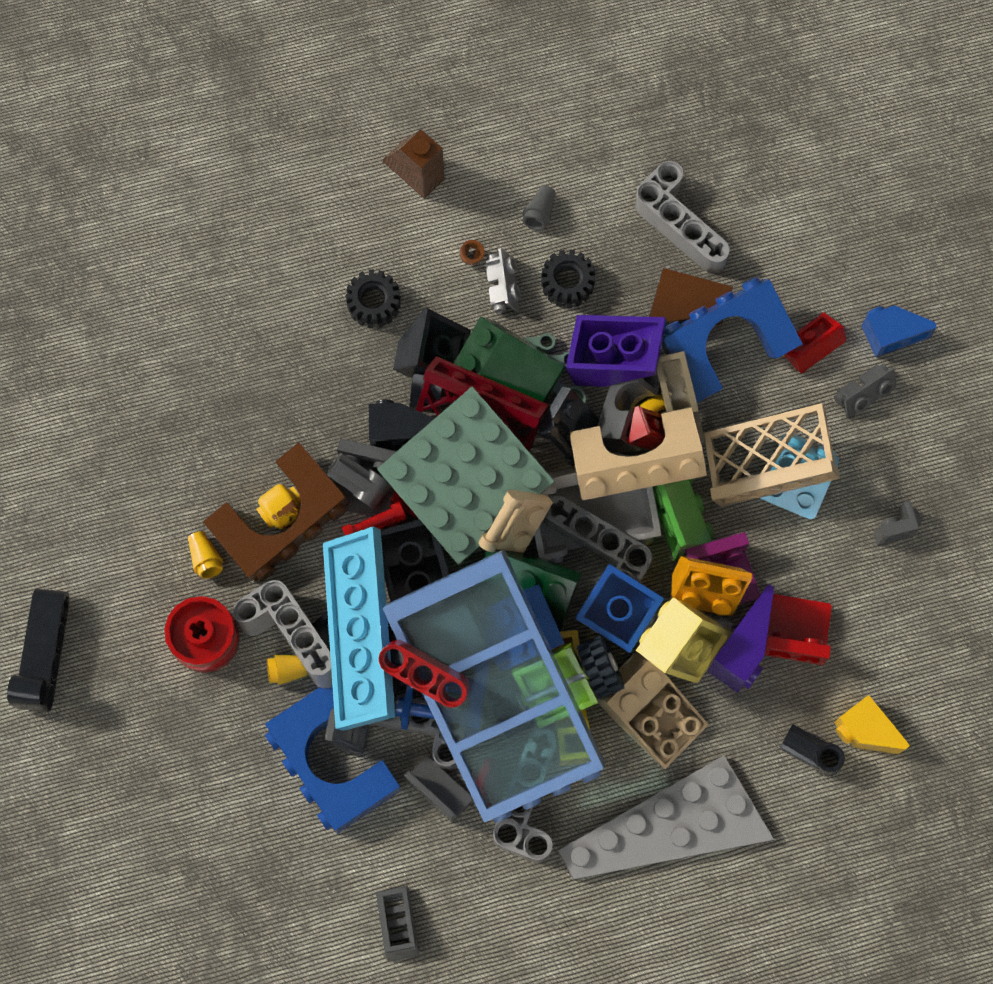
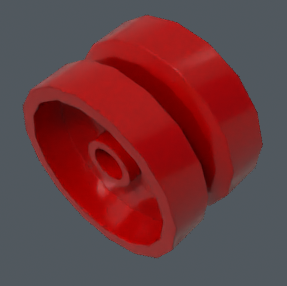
(189, 621)

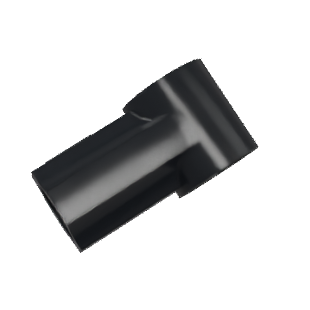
(809, 749)

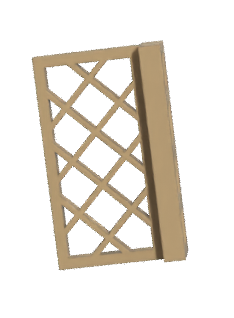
(777, 480)

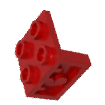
(798, 630)

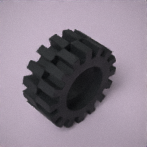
(568, 262)
(373, 282)

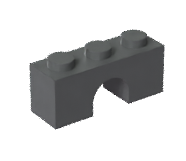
(619, 409)

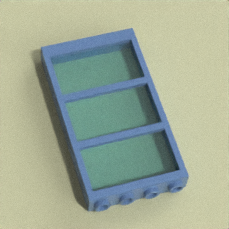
(520, 722)

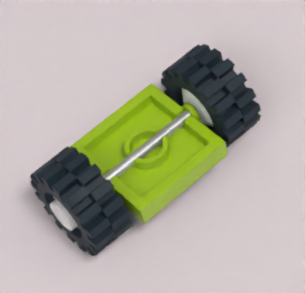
(595, 670)

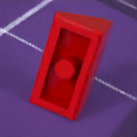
(818, 340)
(646, 429)

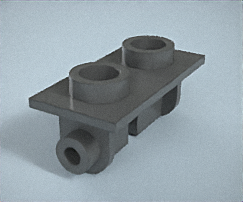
(877, 383)

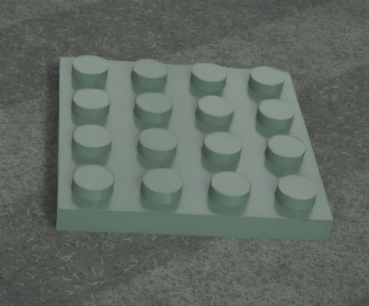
(460, 472)

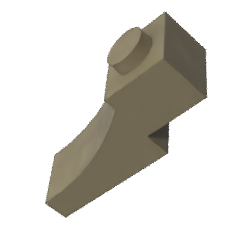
(678, 387)

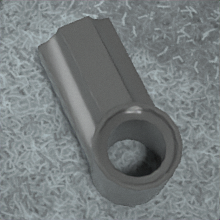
(364, 484)

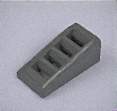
(346, 741)
(404, 950)

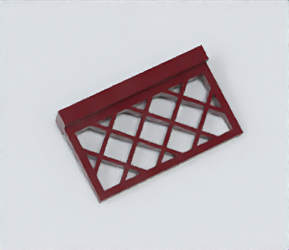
(509, 403)

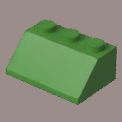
(681, 517)

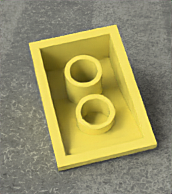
(683, 641)

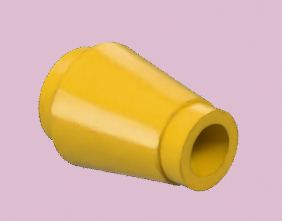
(204, 556)
(284, 669)

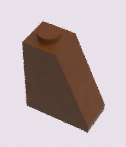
(418, 162)
(683, 293)

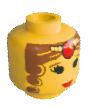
(279, 506)

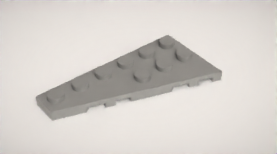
(683, 821)

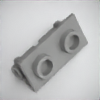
(502, 269)

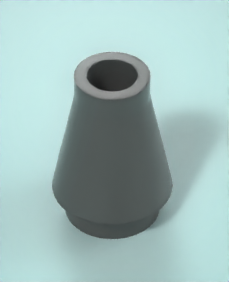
(539, 210)

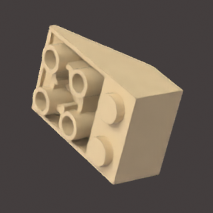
(653, 711)

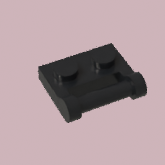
(571, 415)

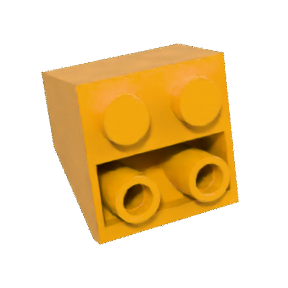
(709, 585)

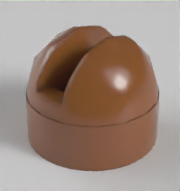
(477, 255)

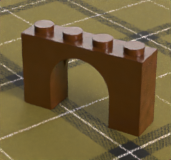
(261, 553)

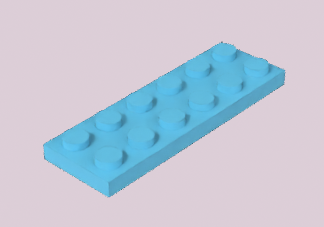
(357, 629)

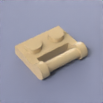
(516, 522)

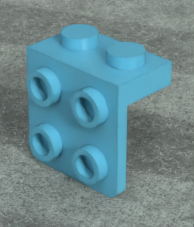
(804, 500)

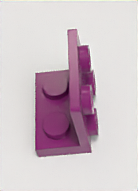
(728, 552)

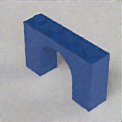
(757, 305)
(339, 803)

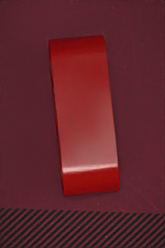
(408, 673)

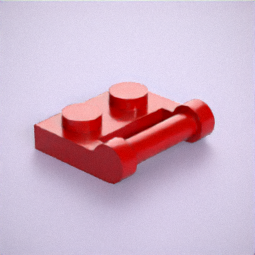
(386, 519)

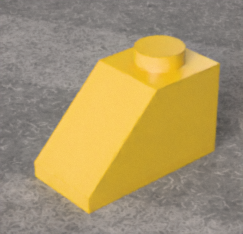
(869, 729)

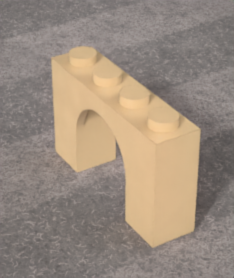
(674, 460)

